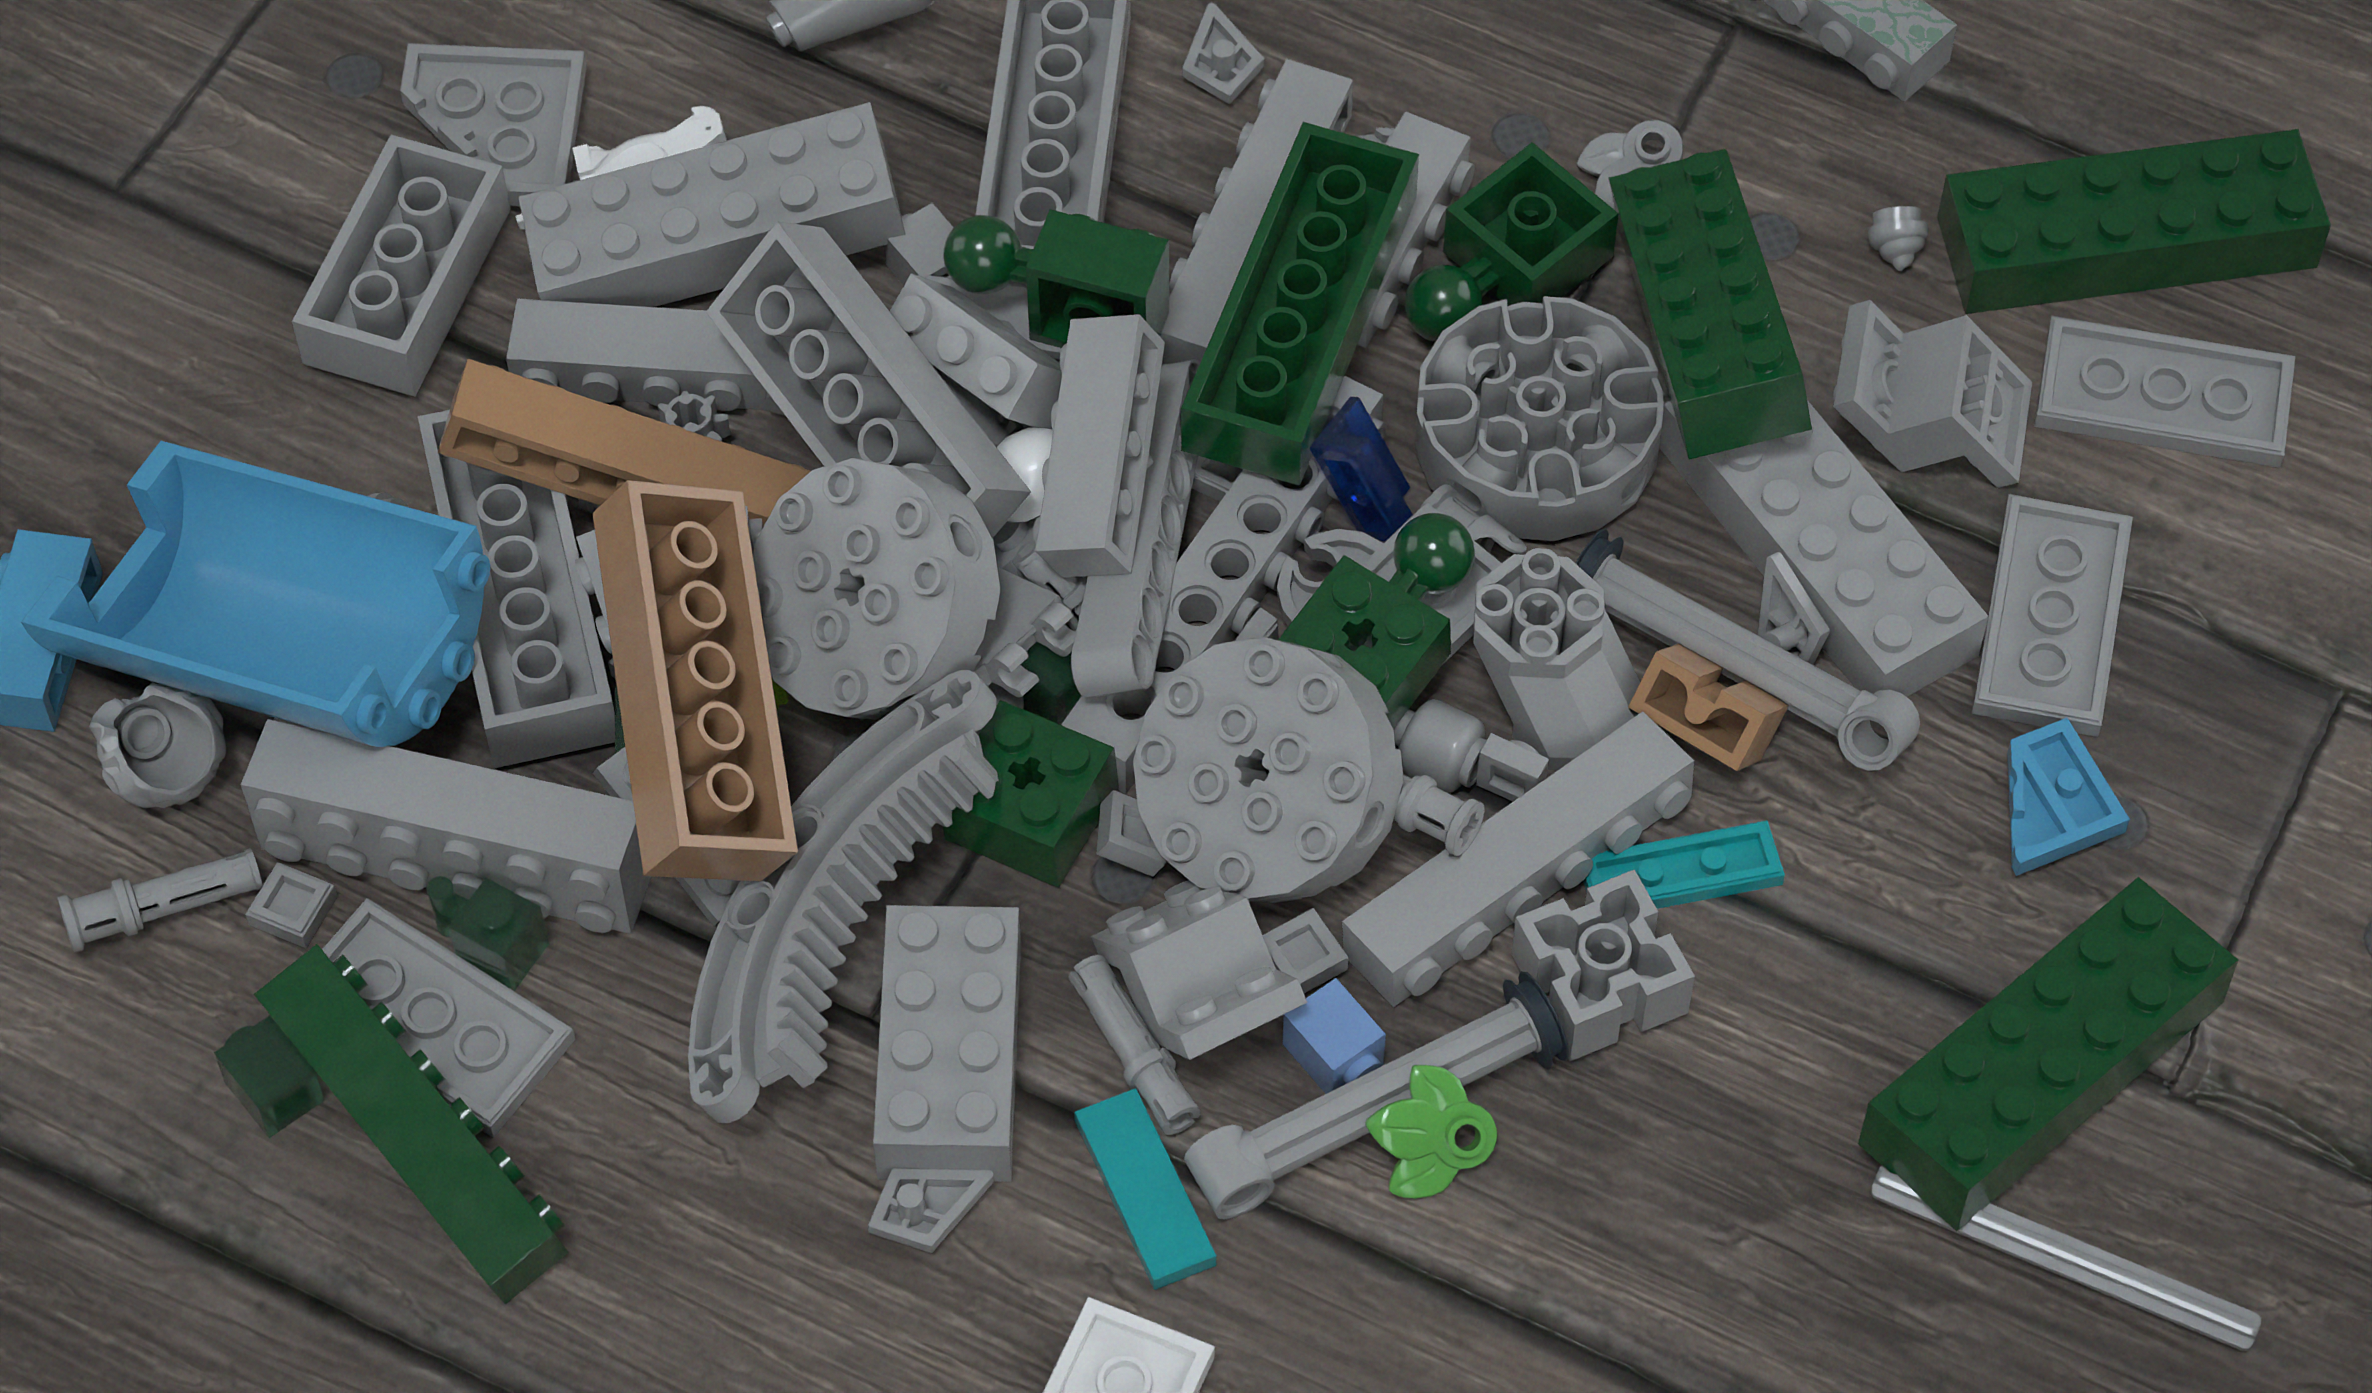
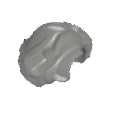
(159, 745)

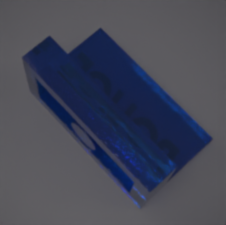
(1363, 471)

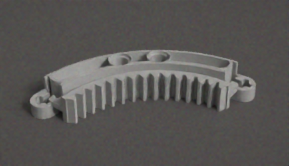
(782, 934)

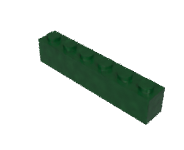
(412, 1124)

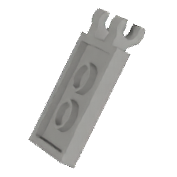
(1022, 618)

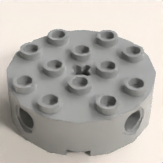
(1540, 416)
(872, 586)
(1326, 756)

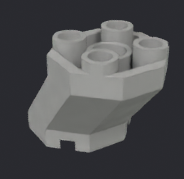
(1553, 654)

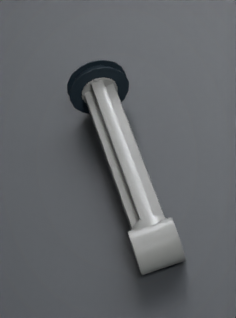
(1751, 658)
(1239, 1165)

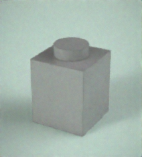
(921, 247)

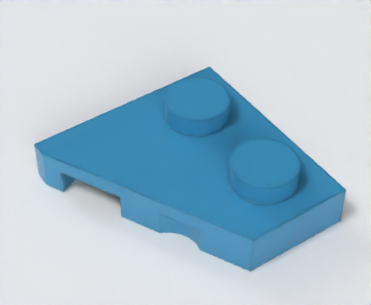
(2057, 798)

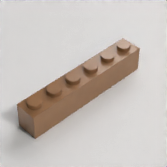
(595, 447)

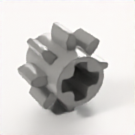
(695, 415)

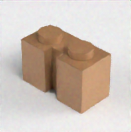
(1687, 700)

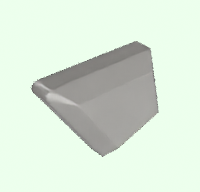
(1221, 57)
(1788, 612)
(926, 1204)

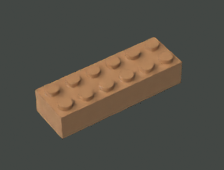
(694, 682)

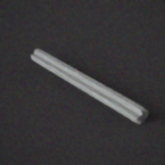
(2088, 1266)

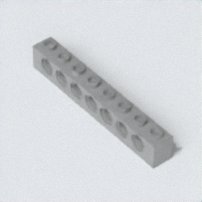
(1199, 594)

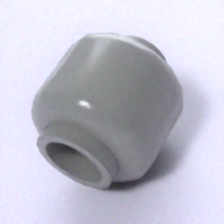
(1440, 744)

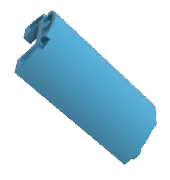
(281, 599)

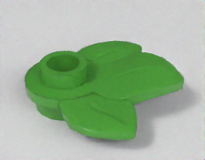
(1424, 1131)

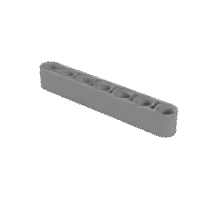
(1127, 612)

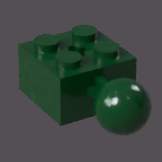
(1514, 234)
(1071, 273)
(1384, 624)
(1043, 795)

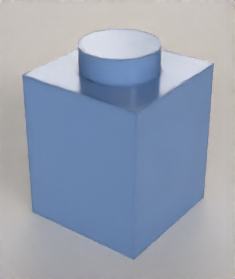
(1333, 1037)

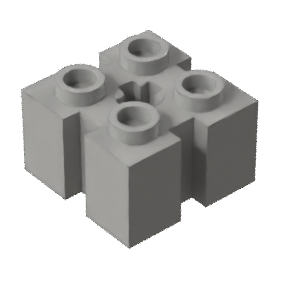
(1604, 963)

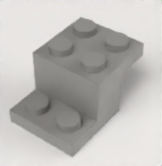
(1933, 394)
(1197, 968)

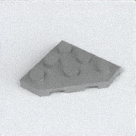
(500, 107)

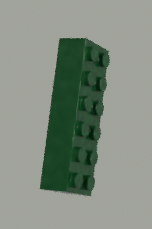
(2132, 221)
(1299, 303)
(1709, 304)
(2047, 1053)

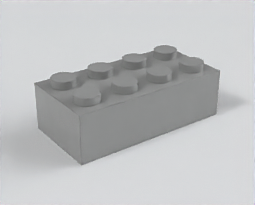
(402, 265)
(948, 1039)

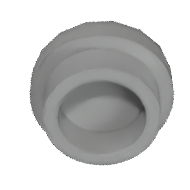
(1898, 234)

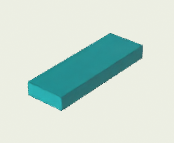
(1697, 864)
(1145, 1189)

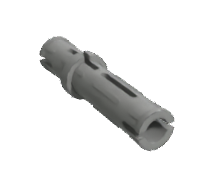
(1145, 1063)

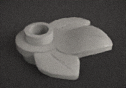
(1622, 152)

